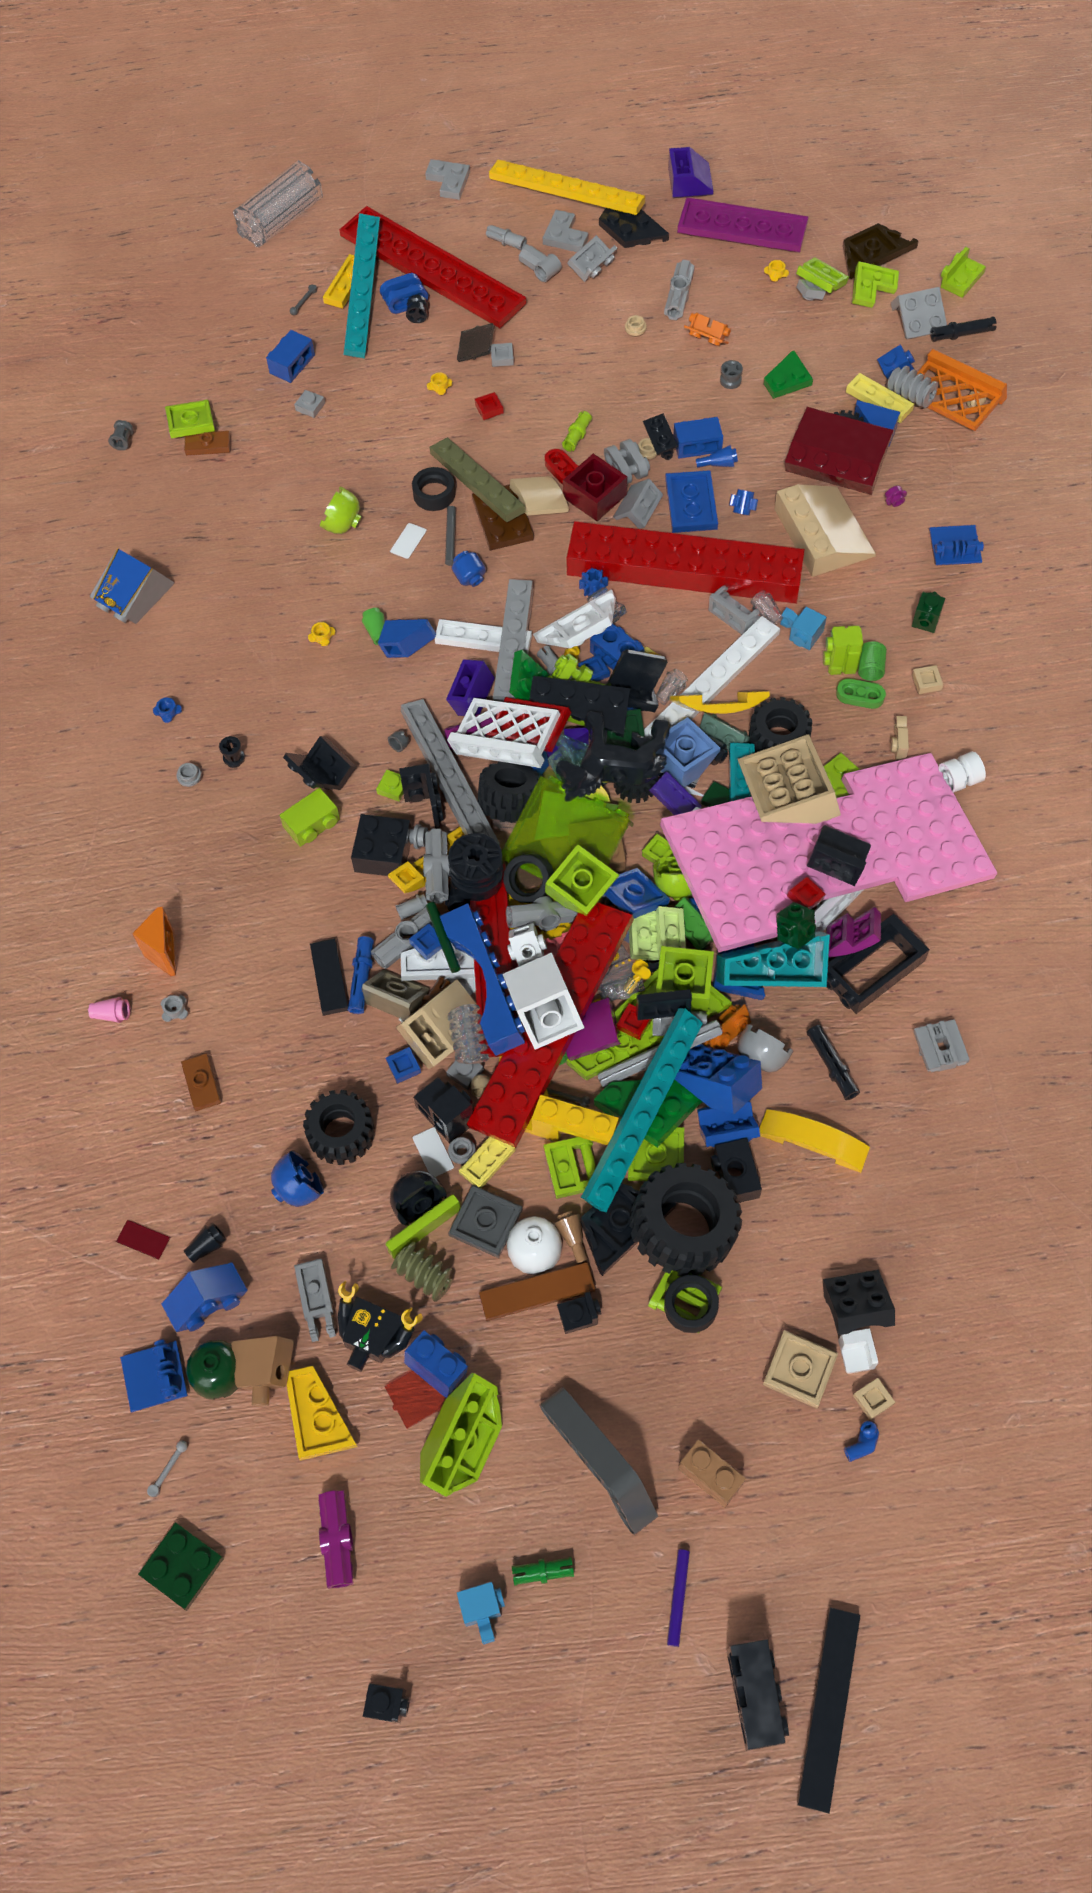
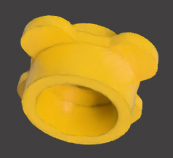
(776, 270)
(439, 383)
(318, 629)

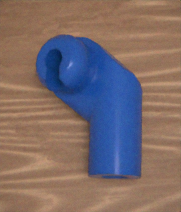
(866, 1442)

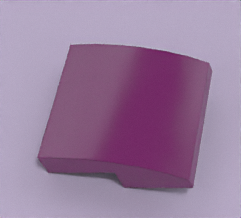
(854, 935)
(598, 1031)

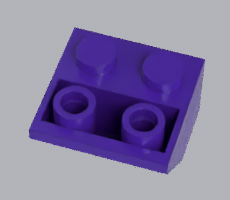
(689, 173)

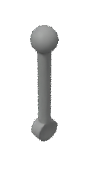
(154, 1490)

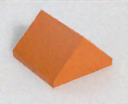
(156, 940)

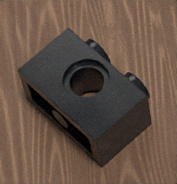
(738, 1156)

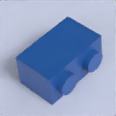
(290, 356)
(698, 437)

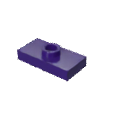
(673, 795)

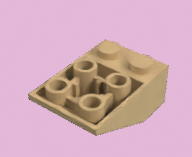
(428, 1027)

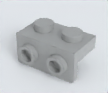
(591, 258)

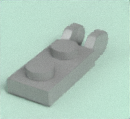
(315, 1296)

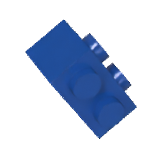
(436, 1363)

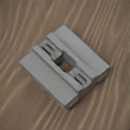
(949, 1034)

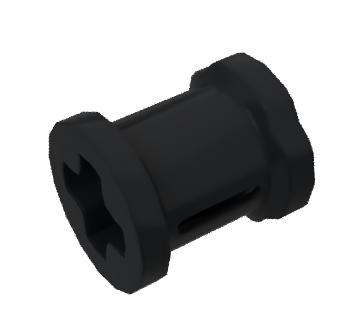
(228, 752)

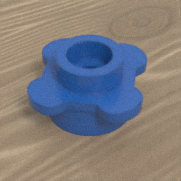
(167, 704)

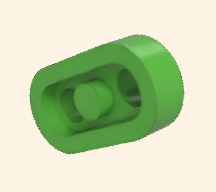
(860, 693)

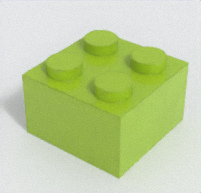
(686, 970)

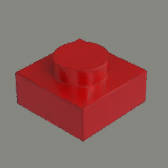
(489, 406)
(806, 893)
(630, 1025)

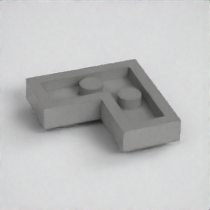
(451, 174)
(561, 235)

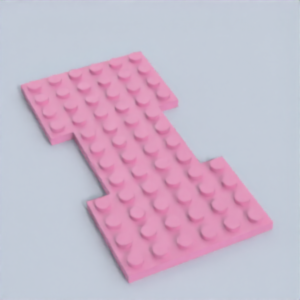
(747, 866)

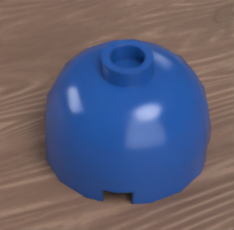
(294, 1182)

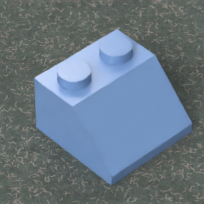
(688, 752)

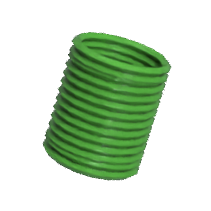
(872, 661)

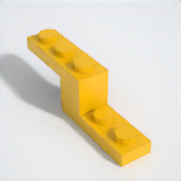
(556, 1116)

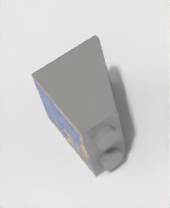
(129, 587)

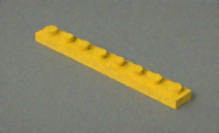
(567, 187)

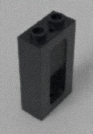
(891, 931)

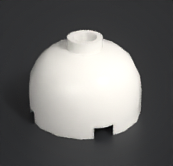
(534, 1245)

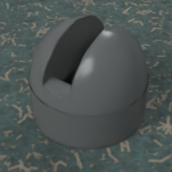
(398, 740)

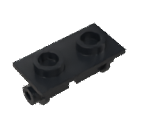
(661, 436)

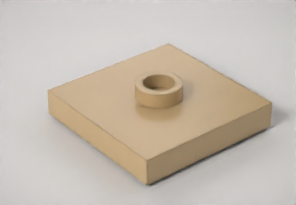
(800, 1369)

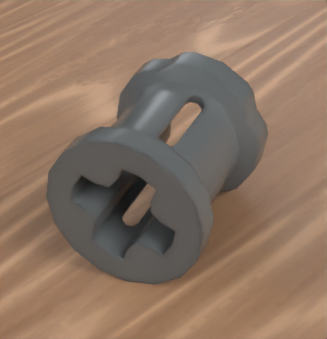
(121, 435)

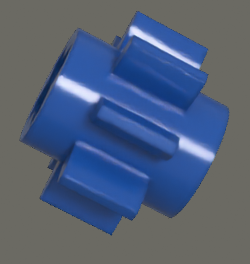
(743, 502)
(592, 581)

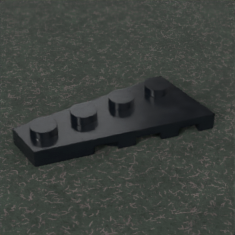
(584, 697)

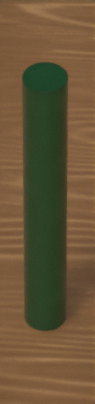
(442, 937)

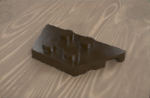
(875, 246)

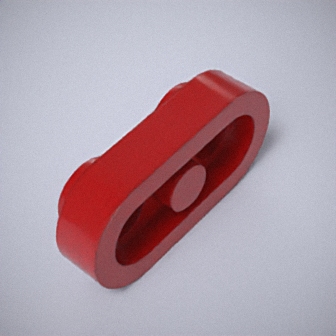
(564, 466)

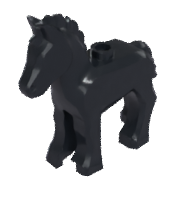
(613, 762)

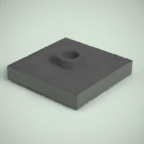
(485, 1221)

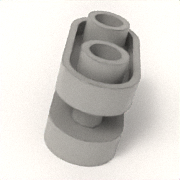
(627, 460)

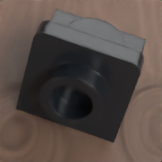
(579, 1313)
(386, 1703)

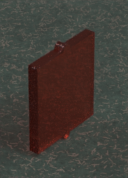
(414, 1398)

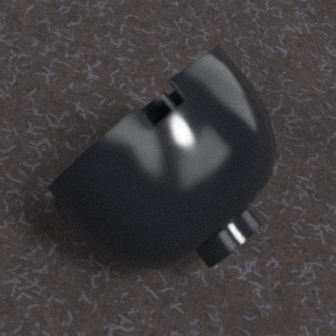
(415, 1195)

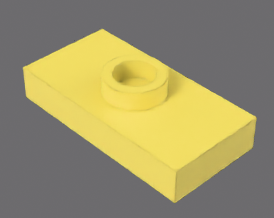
(486, 1162)

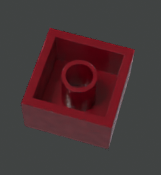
(595, 487)

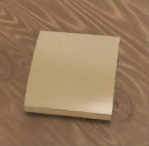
(539, 495)

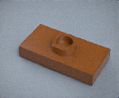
(207, 443)
(200, 1082)

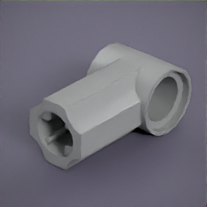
(543, 265)

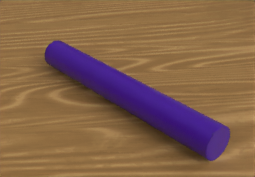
(678, 1598)

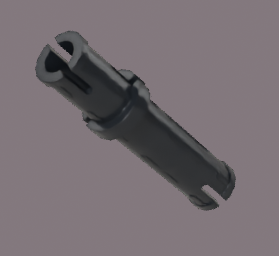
(956, 330)
(838, 1071)

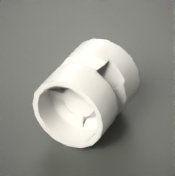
(963, 771)

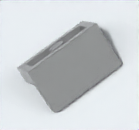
(639, 503)

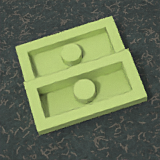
(655, 930)

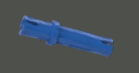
(362, 964)

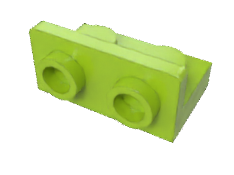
(961, 274)

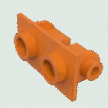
(716, 332)
(733, 1022)

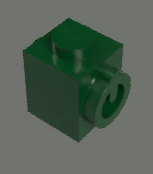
(928, 611)

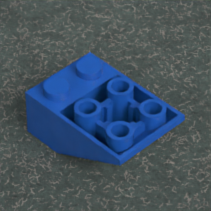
(720, 1077)

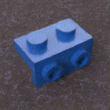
(721, 1127)

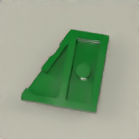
(787, 376)

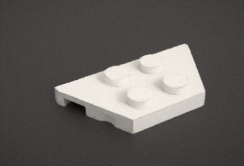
(580, 624)

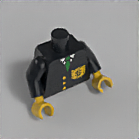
(371, 1329)

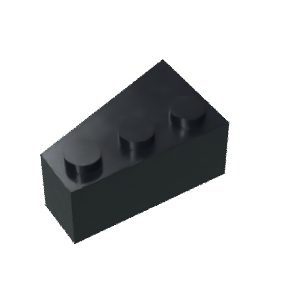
(757, 1695)

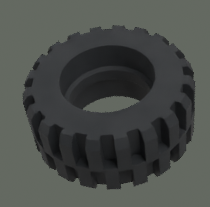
(706, 1194)

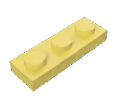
(874, 393)

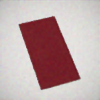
(143, 1239)

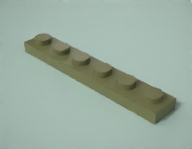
(477, 479)

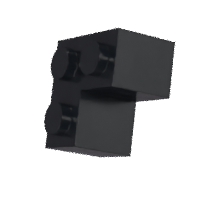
(445, 1108)

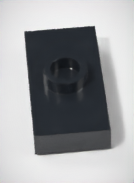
(662, 1004)

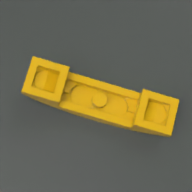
(745, 701)
(410, 876)
(815, 1137)

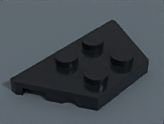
(630, 228)
(610, 1231)

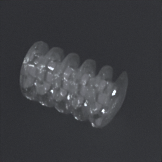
(466, 1036)

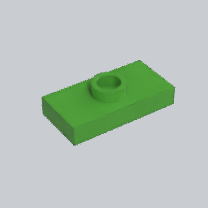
(694, 924)

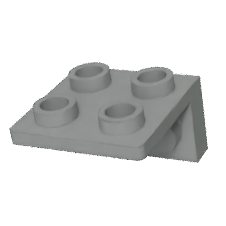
(920, 312)

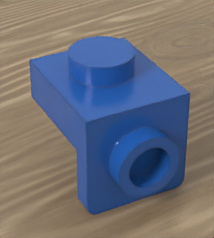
(896, 358)

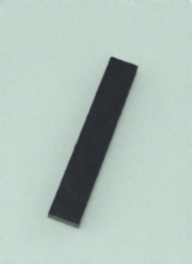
(828, 1711)

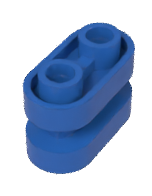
(399, 289)

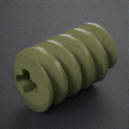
(423, 1272)

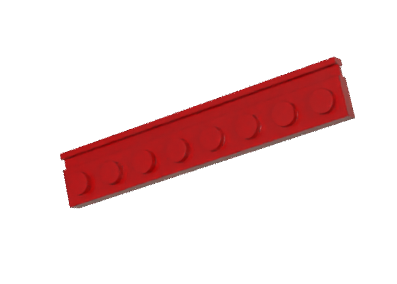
(494, 919)

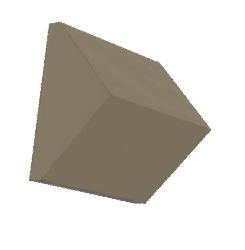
(392, 995)

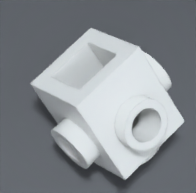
(526, 944)

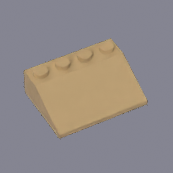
(823, 526)
(790, 783)

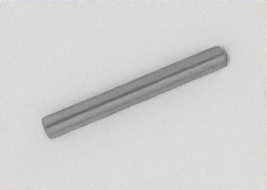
(644, 1059)

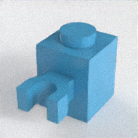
(804, 627)
(479, 1607)

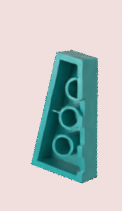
(776, 964)

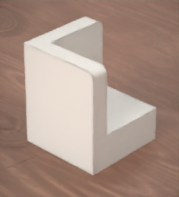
(858, 1351)

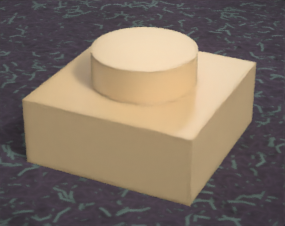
(927, 679)
(874, 1399)

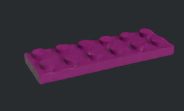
(743, 224)

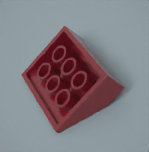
(838, 450)

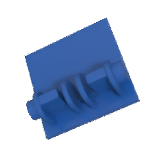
(956, 545)
(153, 1376)

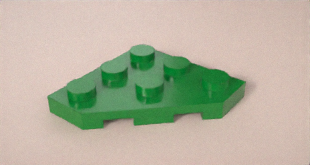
(673, 1111)

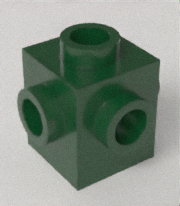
(796, 925)

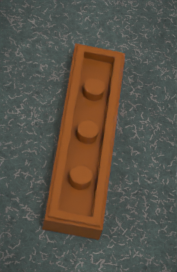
(536, 1291)

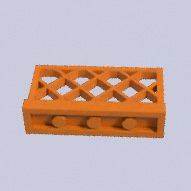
(964, 378)

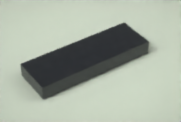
(329, 977)

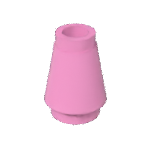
(110, 1010)

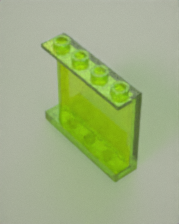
(556, 826)

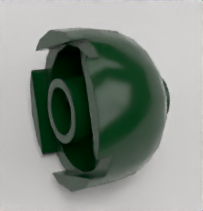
(212, 1369)

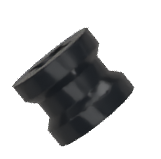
(417, 309)

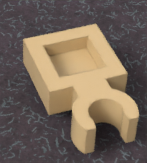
(899, 743)

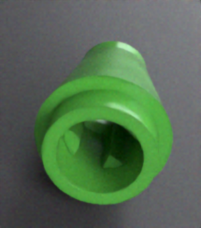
(373, 621)

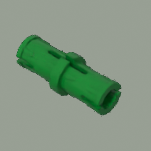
(542, 1571)

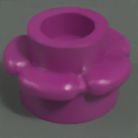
(895, 496)

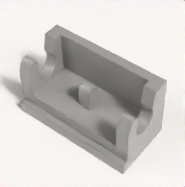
(732, 611)

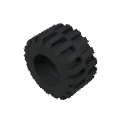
(778, 714)
(505, 790)
(335, 1107)

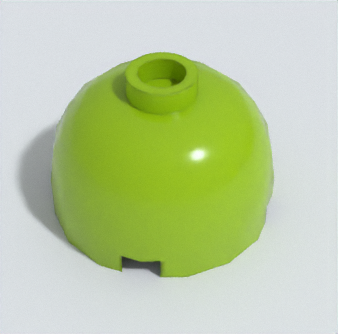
(341, 512)
(670, 879)

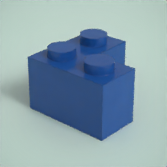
(202, 1294)

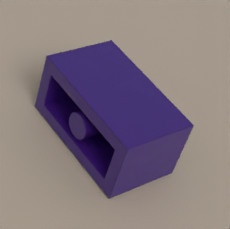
(471, 682)

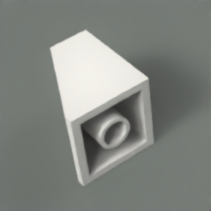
(543, 1001)

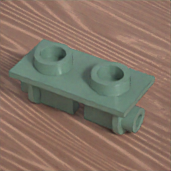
(720, 730)

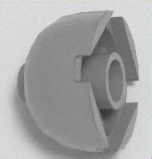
(763, 1048)

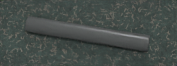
(450, 535)

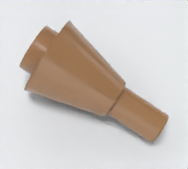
(570, 1229)

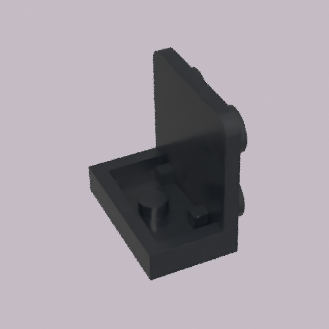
(639, 673)
(323, 765)

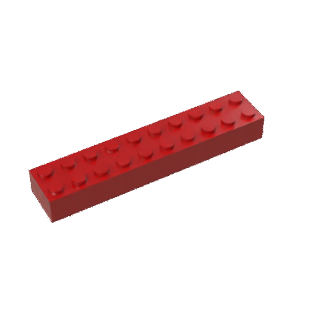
(685, 561)

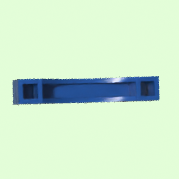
(498, 1020)

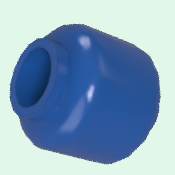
(468, 568)

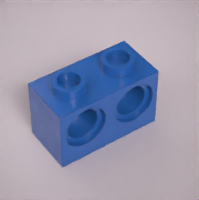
(611, 645)

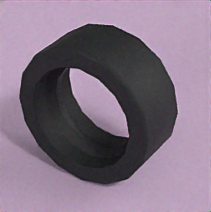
(429, 476)
(509, 877)
(681, 1323)

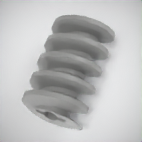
(913, 386)

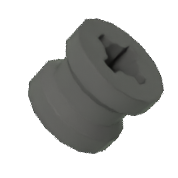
(731, 374)

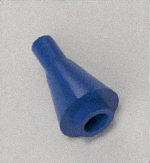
(724, 458)

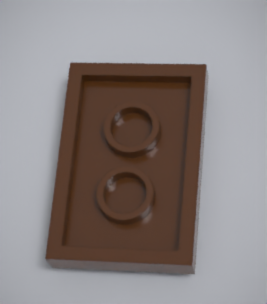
(499, 532)

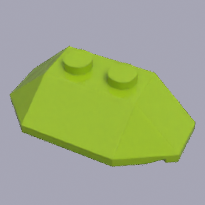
(461, 1437)

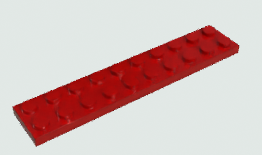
(441, 270)
(526, 1072)

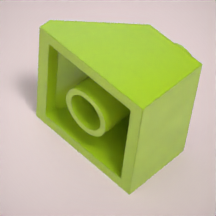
(580, 881)

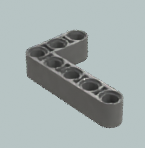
(601, 1459)

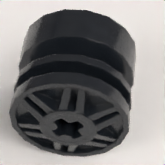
(475, 867)

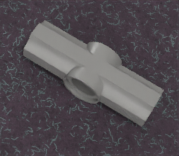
(679, 290)
(436, 866)
(541, 912)
(391, 948)

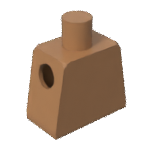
(262, 1365)

